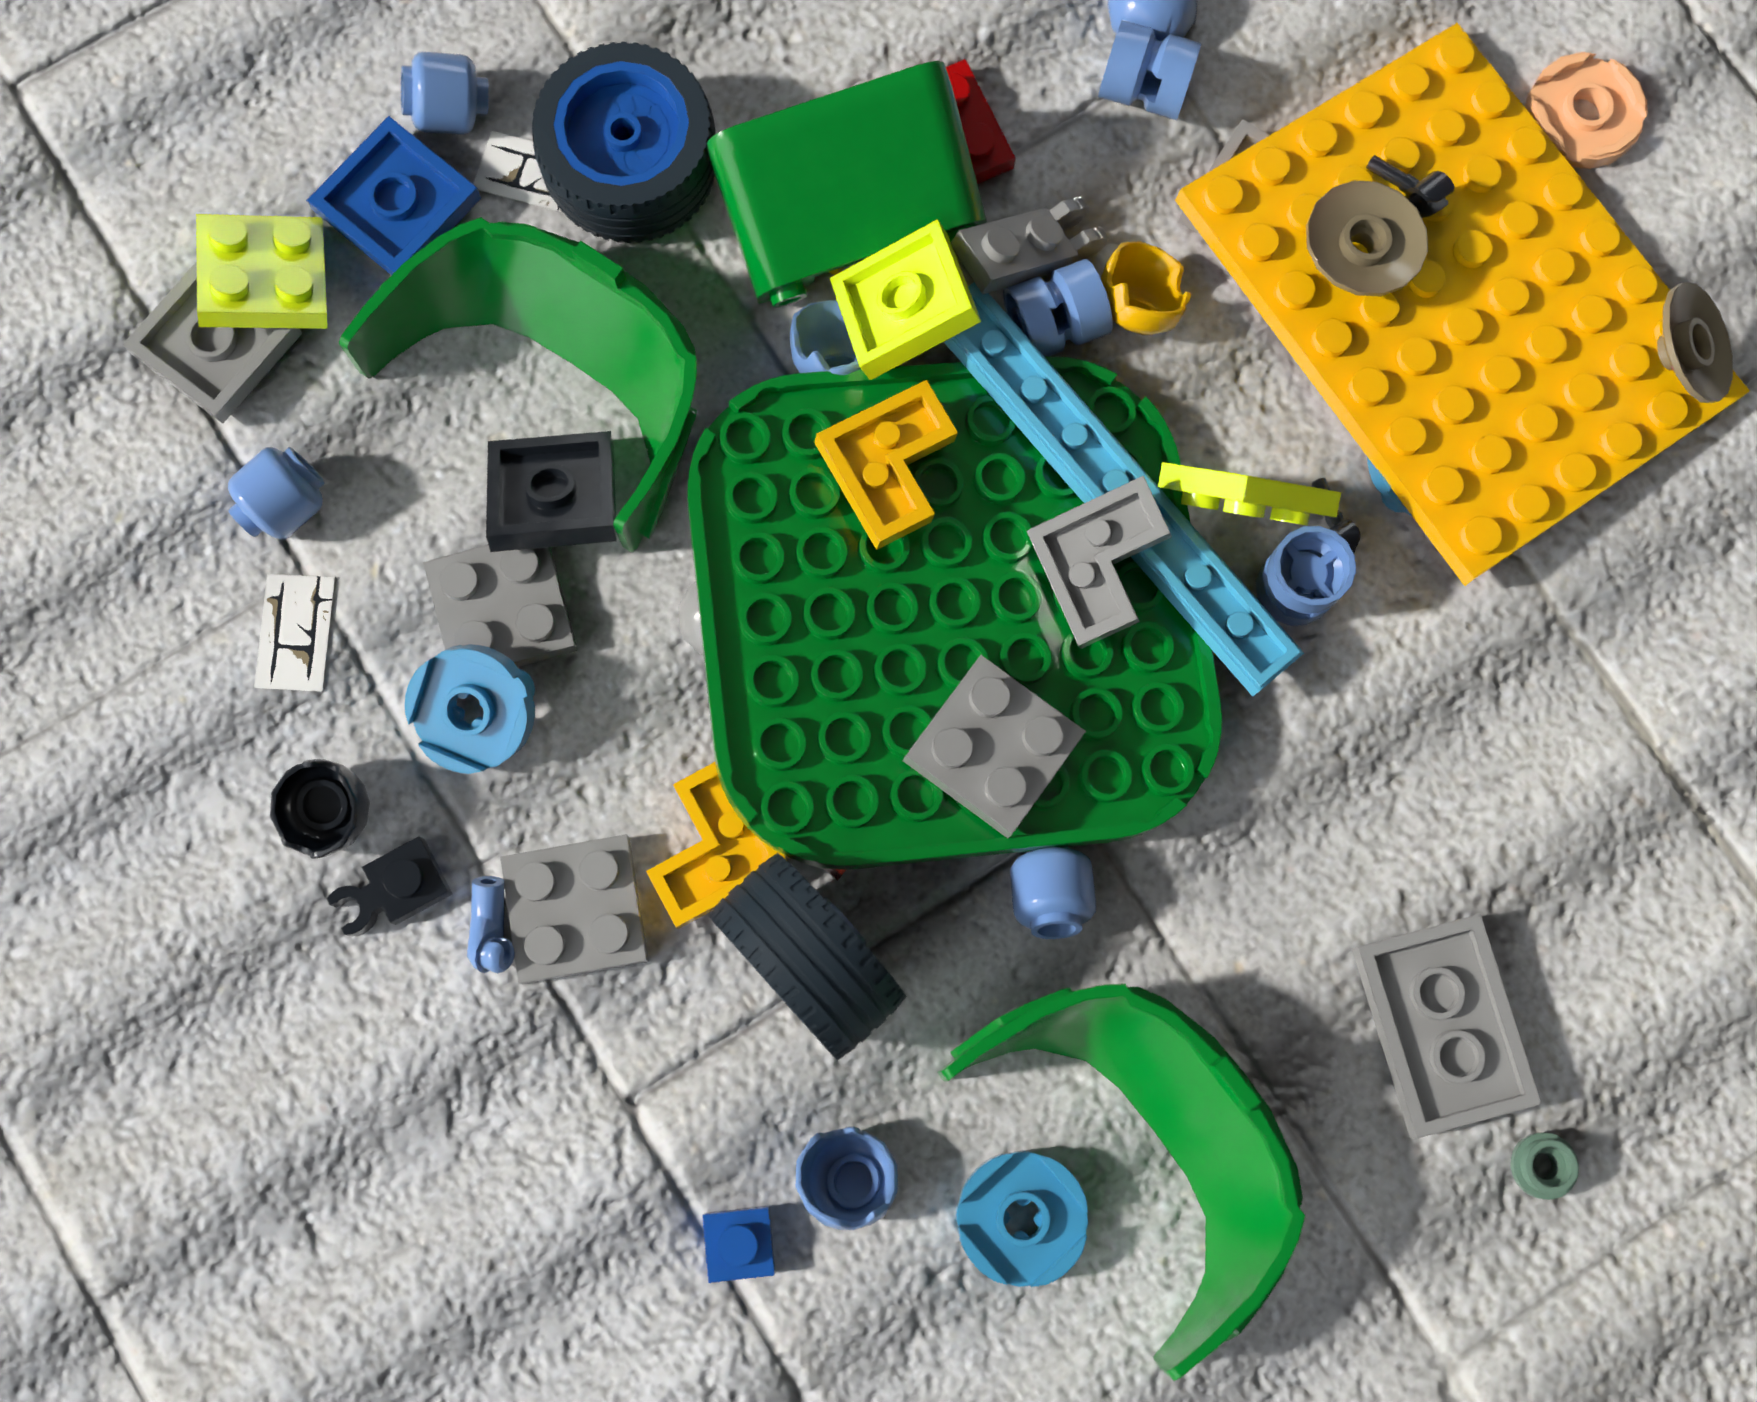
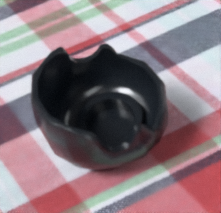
(319, 807)

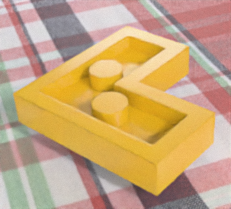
(872, 457)
(705, 873)

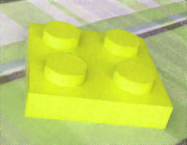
(260, 271)
(904, 300)
(1248, 494)

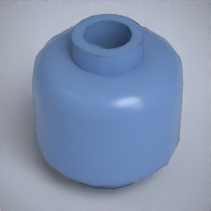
(443, 93)
(275, 493)
(1053, 891)

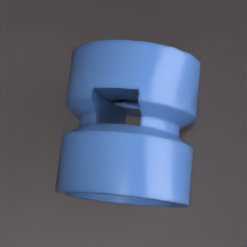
(1149, 70)
(1077, 302)
(1305, 575)

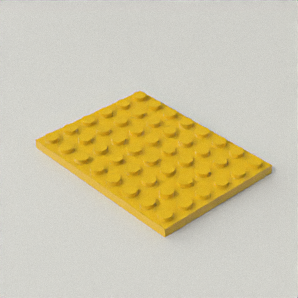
(1521, 349)

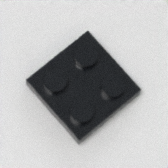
(550, 491)

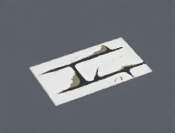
(513, 171)
(294, 632)

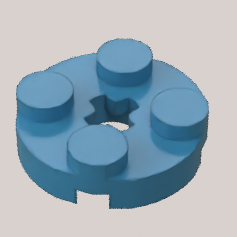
(502, 691)
(1060, 1219)

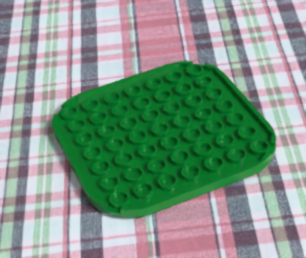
(845, 652)

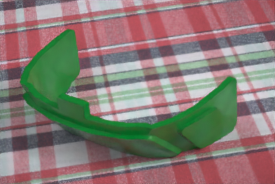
(567, 303)
(1205, 1119)

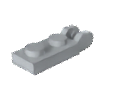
(1026, 245)

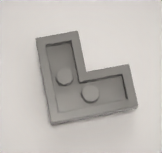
(1081, 554)

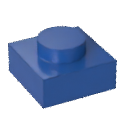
(738, 1244)

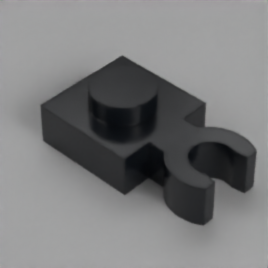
(399, 885)

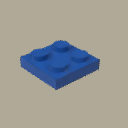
(393, 196)

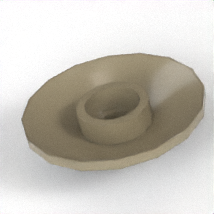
(1379, 221)
(1696, 343)

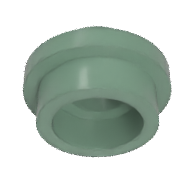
(1563, 1166)

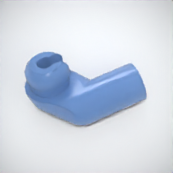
(486, 942)

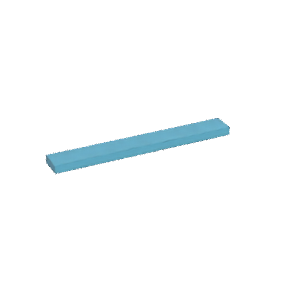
(1097, 463)

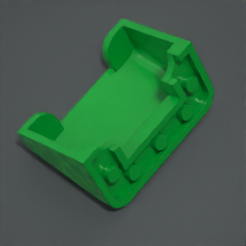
(845, 178)

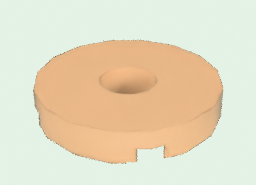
(1610, 89)

